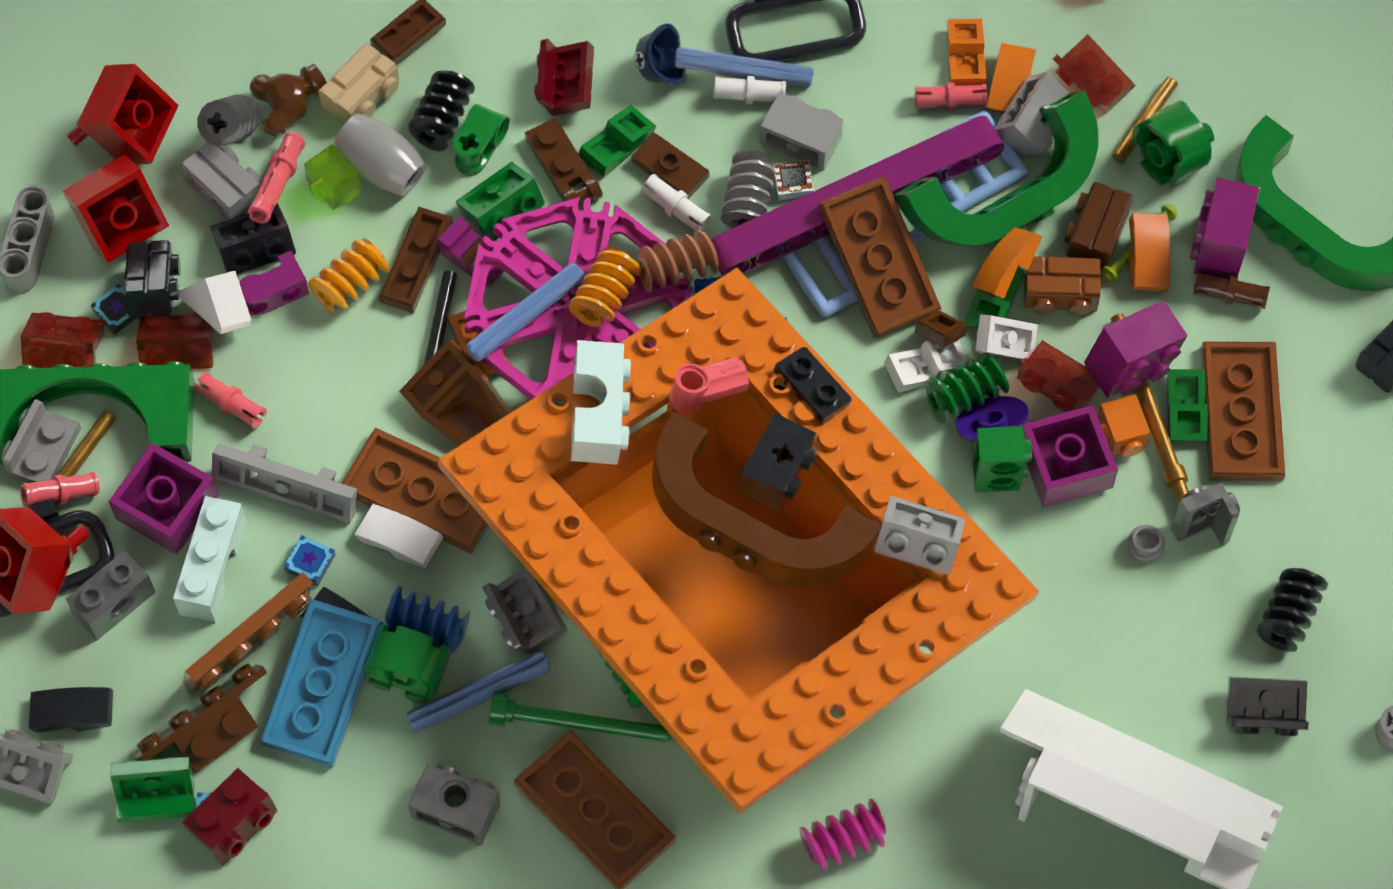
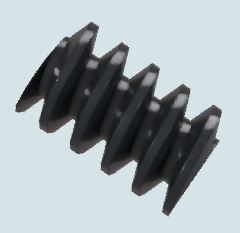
(440, 109)
(1290, 608)

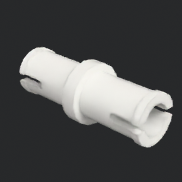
(747, 89)
(676, 203)

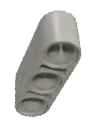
(22, 225)

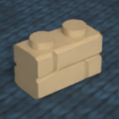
(360, 84)

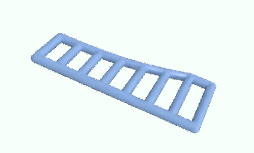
(987, 188)

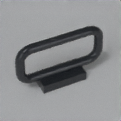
(796, 51)
(49, 513)

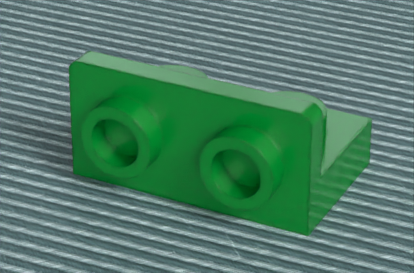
(499, 197)

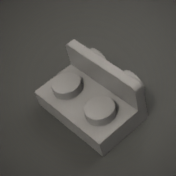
(39, 444)
(919, 535)
(30, 766)

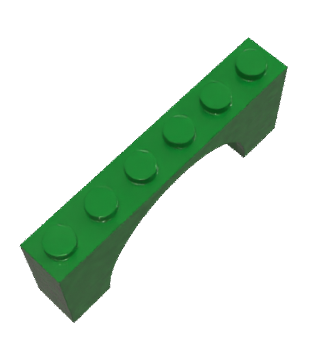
(154, 392)

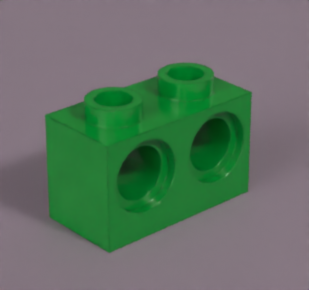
(1000, 459)

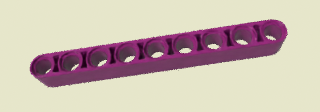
(801, 222)

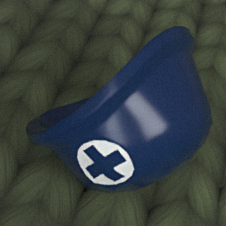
(657, 54)

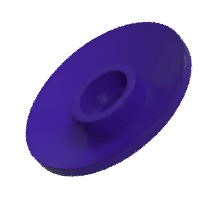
(1000, 412)

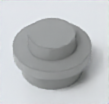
(1146, 543)

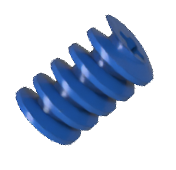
(432, 622)

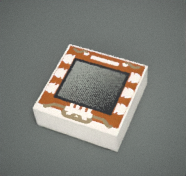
(793, 179)

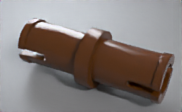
(1231, 290)

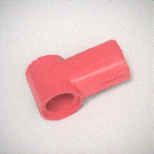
(706, 384)

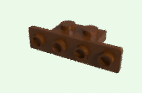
(210, 726)

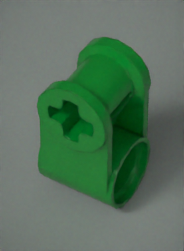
(479, 138)

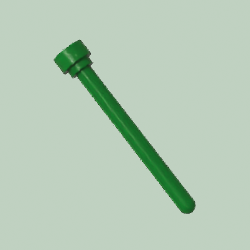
(506, 710)

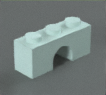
(599, 430)
(203, 572)

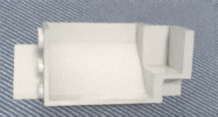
(1142, 791)

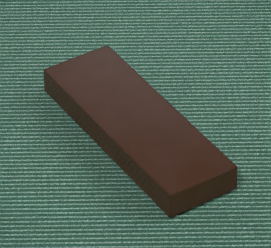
(415, 260)

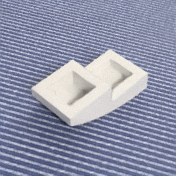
(916, 366)
(400, 535)

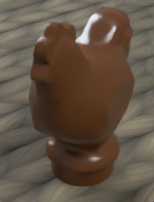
(286, 96)

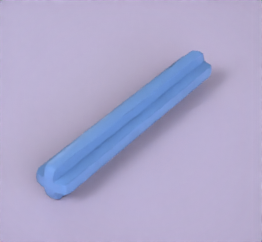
(743, 66)
(525, 312)
(478, 691)

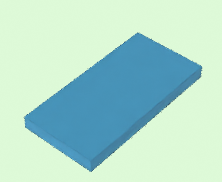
(320, 683)

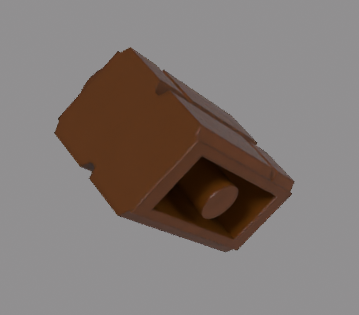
(1099, 224)

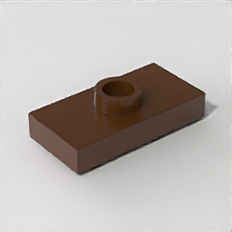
(408, 31)
(670, 165)

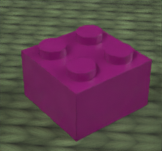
(1224, 228)
(1135, 349)
(1069, 456)
(162, 498)

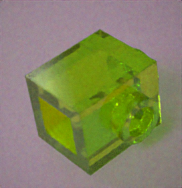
(332, 178)

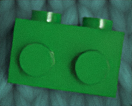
(153, 789)

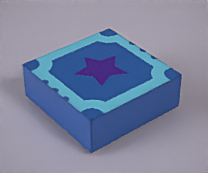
(310, 558)

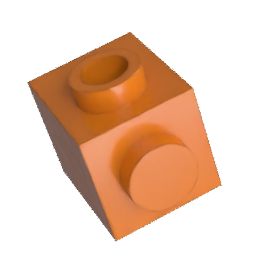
(1124, 426)

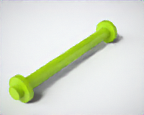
(1110, 273)

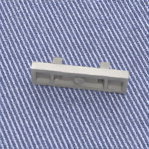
(284, 483)

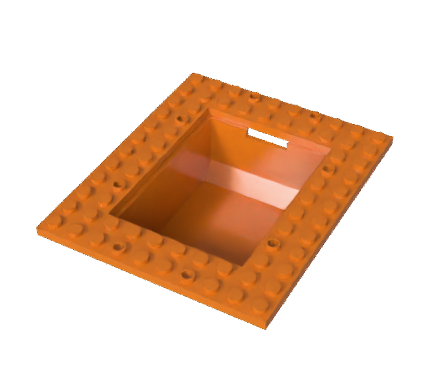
(712, 649)

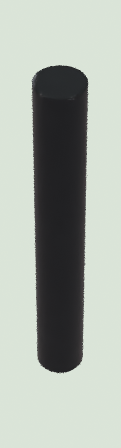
(441, 313)

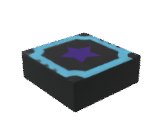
(112, 309)

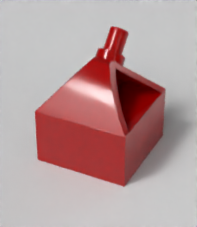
(126, 114)
(115, 207)
(33, 560)

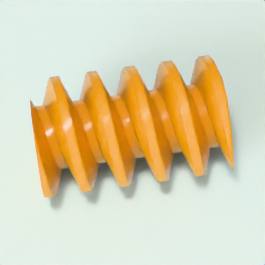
(347, 274)
(604, 287)

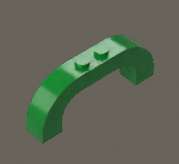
(1073, 158)
(1297, 229)

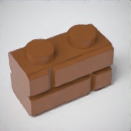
(1062, 285)

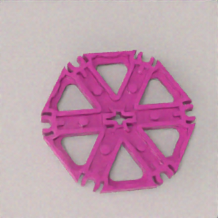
(534, 268)

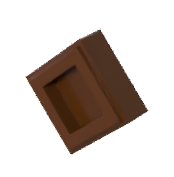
(940, 328)

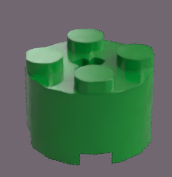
(1173, 143)
(406, 662)

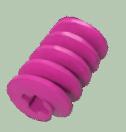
(845, 834)

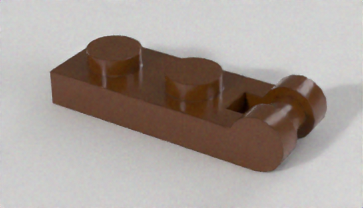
(562, 162)

